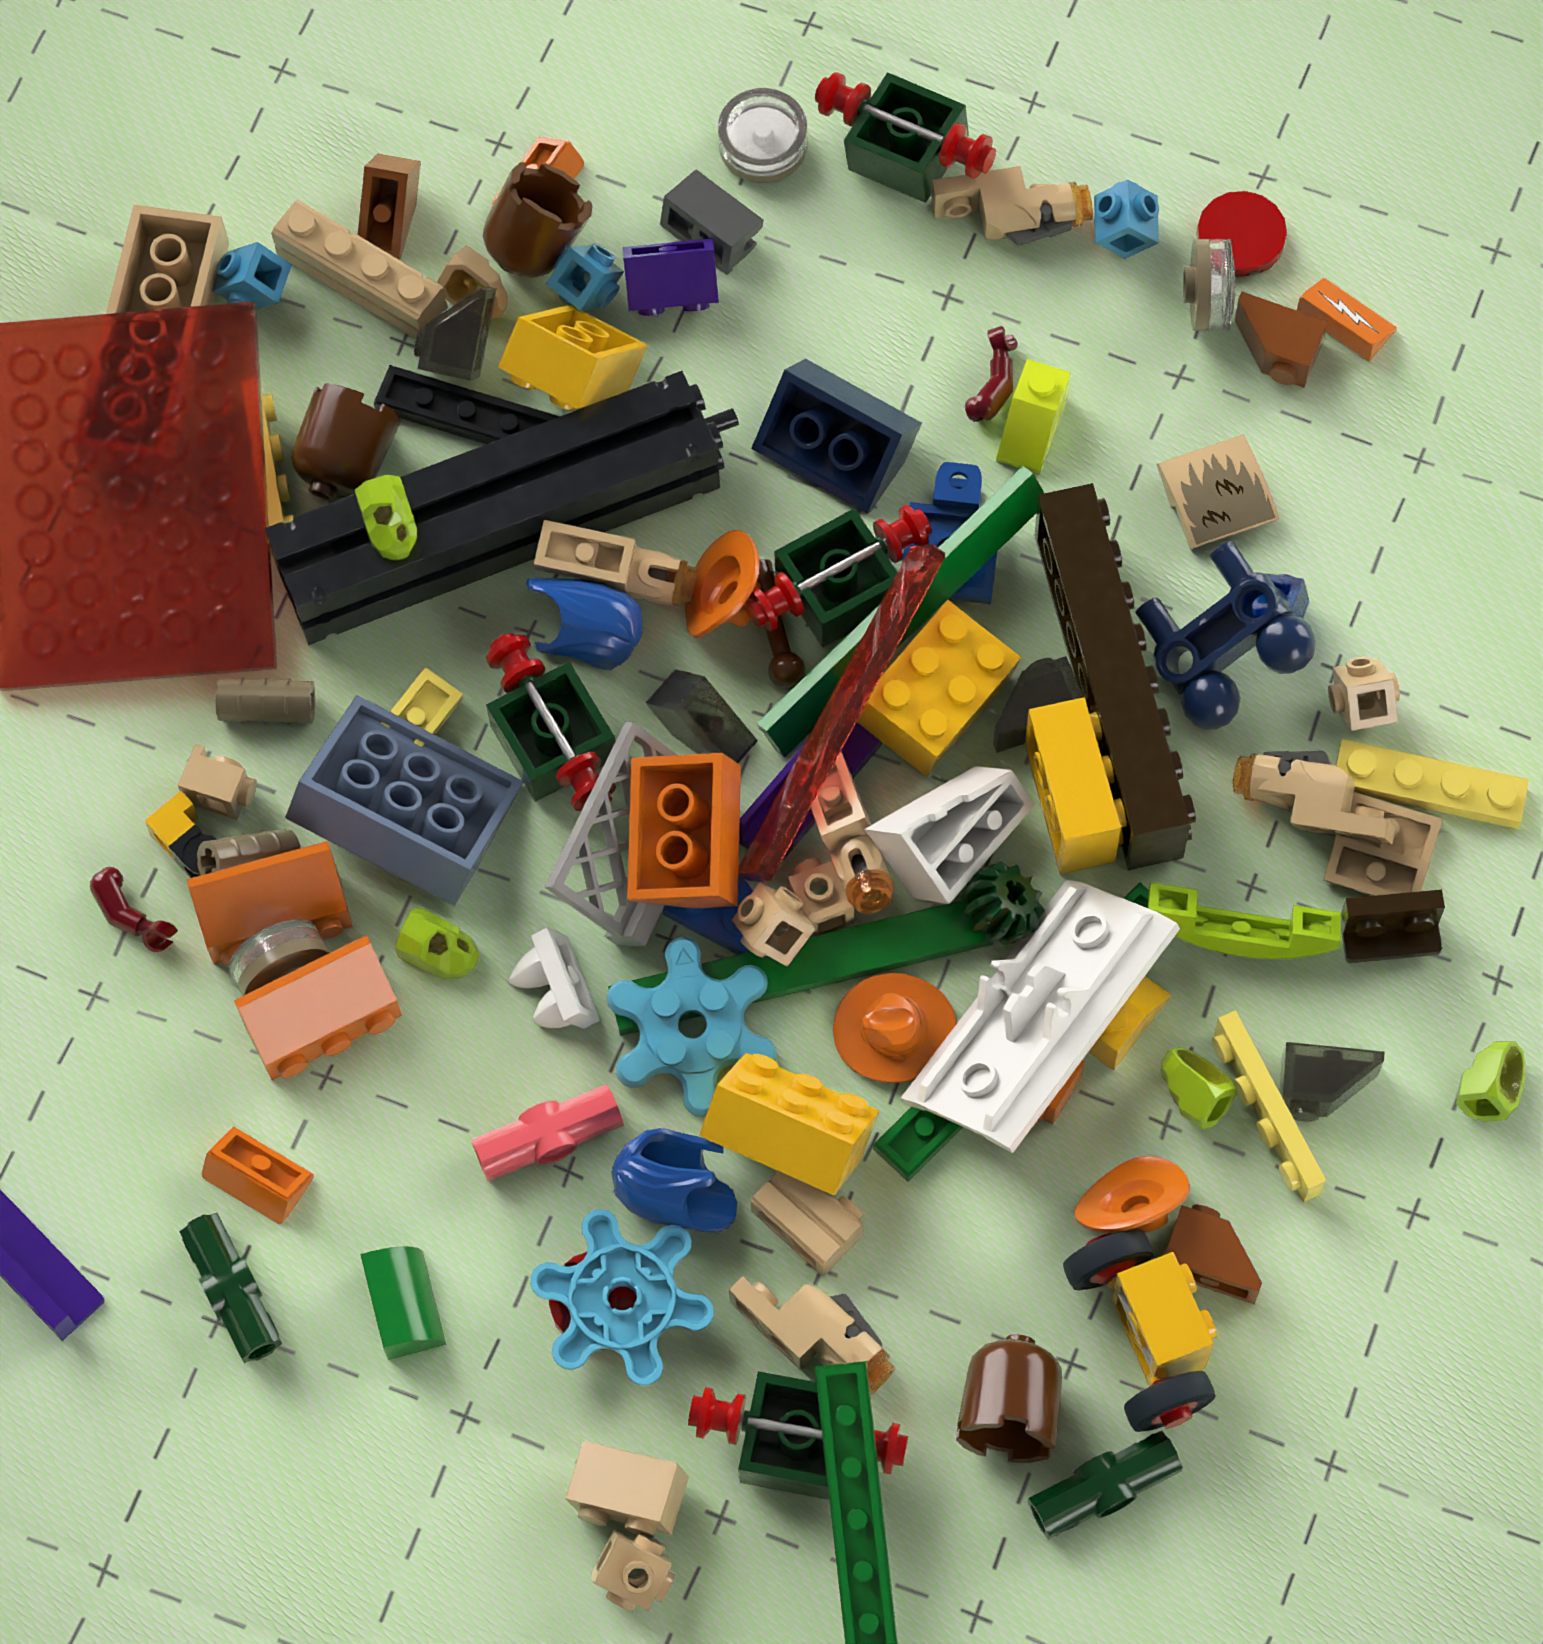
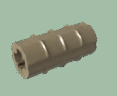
(265, 700)
(238, 850)

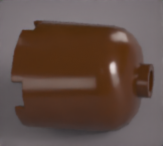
(534, 220)
(341, 441)
(1011, 1400)

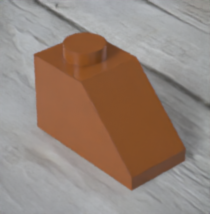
(388, 202)
(1280, 338)
(1213, 1253)

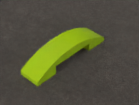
(1245, 934)

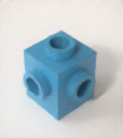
(1126, 219)
(251, 275)
(573, 280)

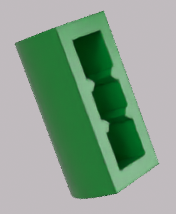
(402, 1300)

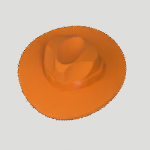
(723, 584)
(891, 1026)
(1133, 1196)

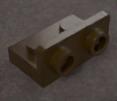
(1392, 926)

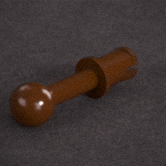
(786, 667)

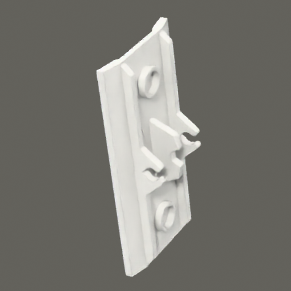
(1041, 1013)

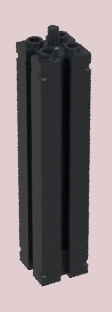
(491, 503)

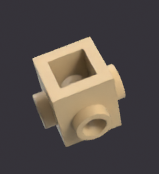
(1364, 693)
(773, 923)
(620, 1558)

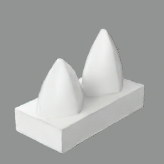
(555, 964)

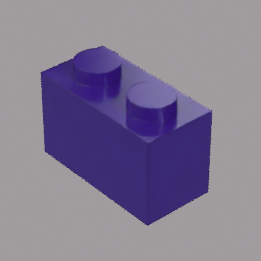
(670, 276)

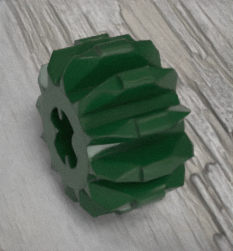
(1002, 903)

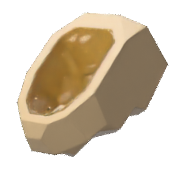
(469, 272)

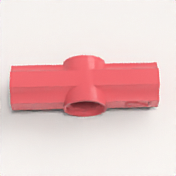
(547, 1132)

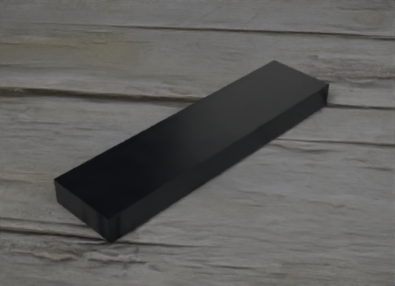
(454, 407)

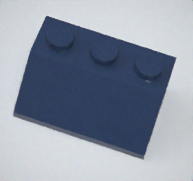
(835, 434)

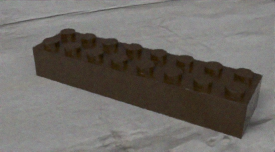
(1112, 673)

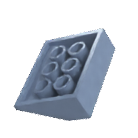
(403, 804)

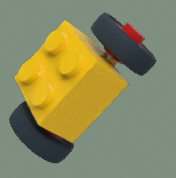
(1159, 1320)

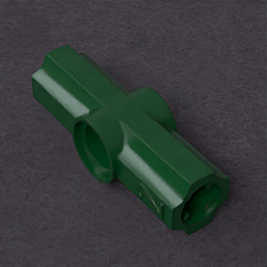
(230, 1287)
(1105, 1484)

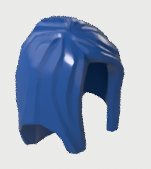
(596, 621)
(667, 1182)

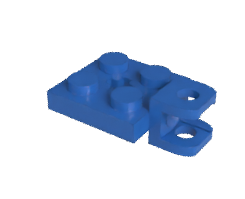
(952, 505)

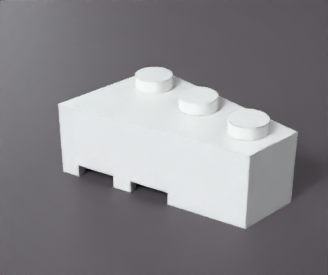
(951, 831)

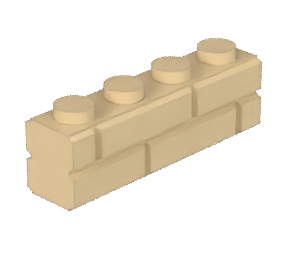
(357, 269)

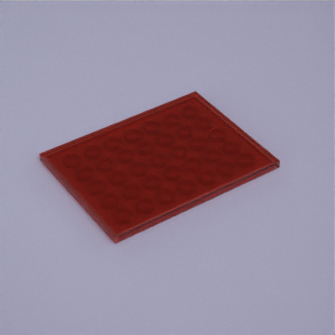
(133, 498)

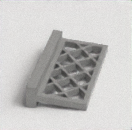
(632, 920)

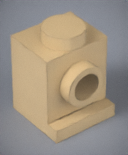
(216, 783)
(825, 911)

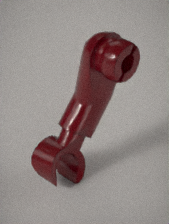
(1000, 385)
(106, 891)

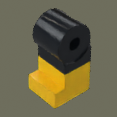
(177, 834)

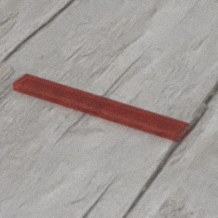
(841, 713)

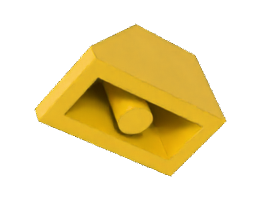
(1130, 1023)

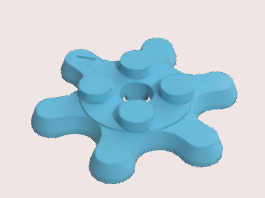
(657, 1014)
(614, 1264)

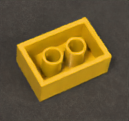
(571, 357)
(938, 688)
(1074, 785)
(789, 1122)

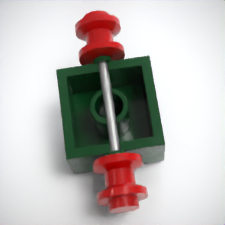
(903, 133)
(837, 573)
(547, 723)
(782, 1434)

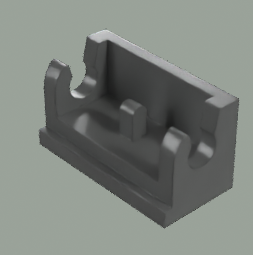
(705, 211)

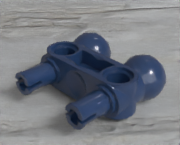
(1223, 636)

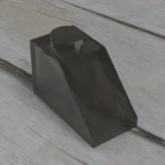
(457, 337)
(1039, 685)
(700, 716)
(1322, 1078)

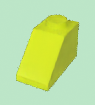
(1033, 416)

